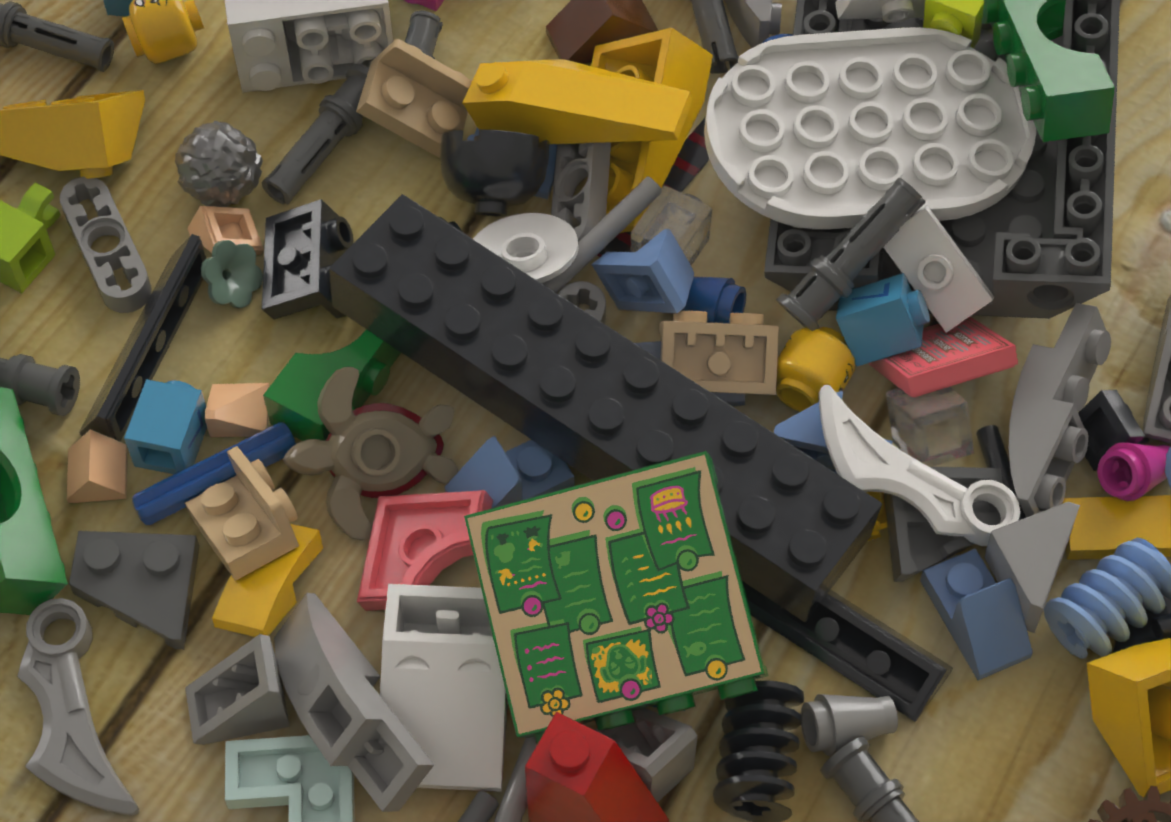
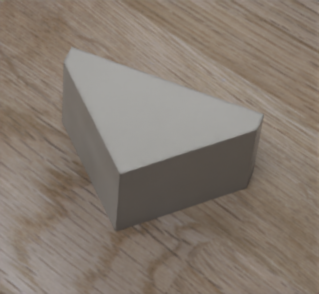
(1031, 555)
(238, 695)
(657, 749)

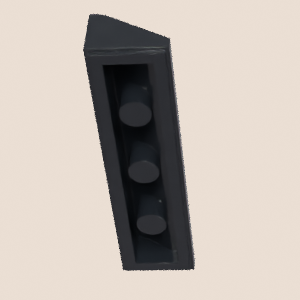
(148, 341)
(859, 649)

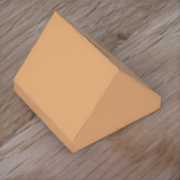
(96, 469)

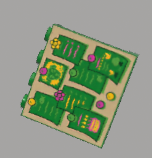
(616, 597)

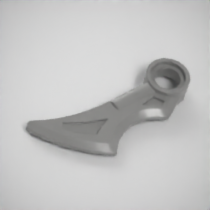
(69, 748)

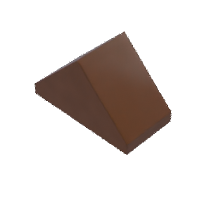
(596, 22)

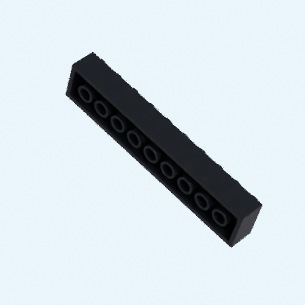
(597, 395)

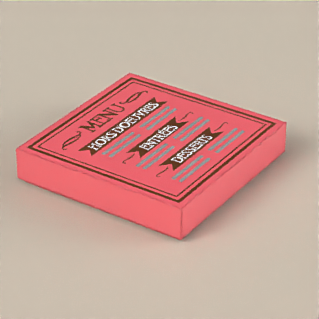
(948, 358)

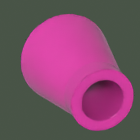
(1132, 469)

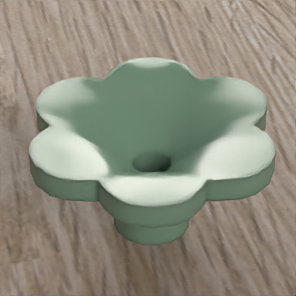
(231, 274)

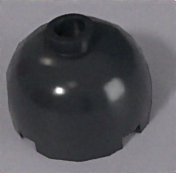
(494, 168)

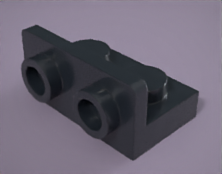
(298, 257)

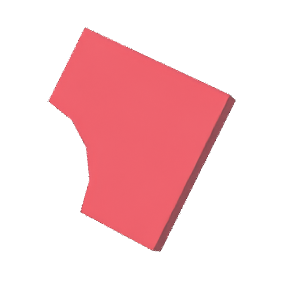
(416, 540)

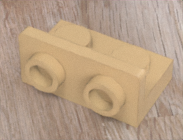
(414, 96)
(722, 355)
(245, 517)

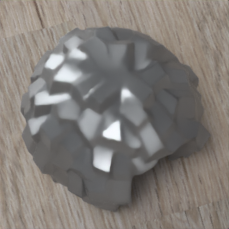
(218, 164)

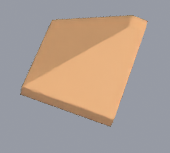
(225, 224)
(236, 410)

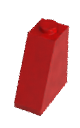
(585, 779)

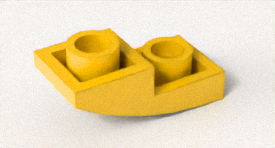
(267, 594)

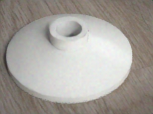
(533, 243)

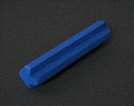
(172, 493)

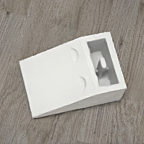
(304, 39)
(446, 683)

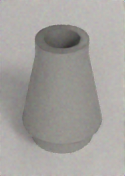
(839, 719)

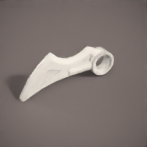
(880, 467)

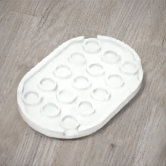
(832, 120)

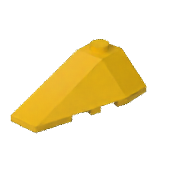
(664, 59)
(574, 103)
(73, 133)
(1134, 710)

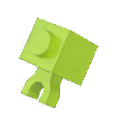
(24, 237)

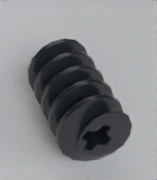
(754, 750)

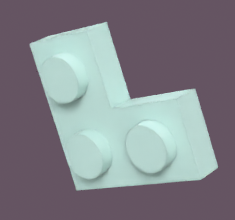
(290, 774)

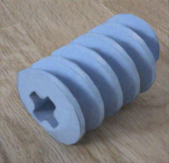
(1108, 597)

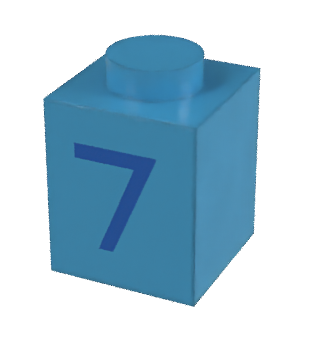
(882, 319)
(166, 426)

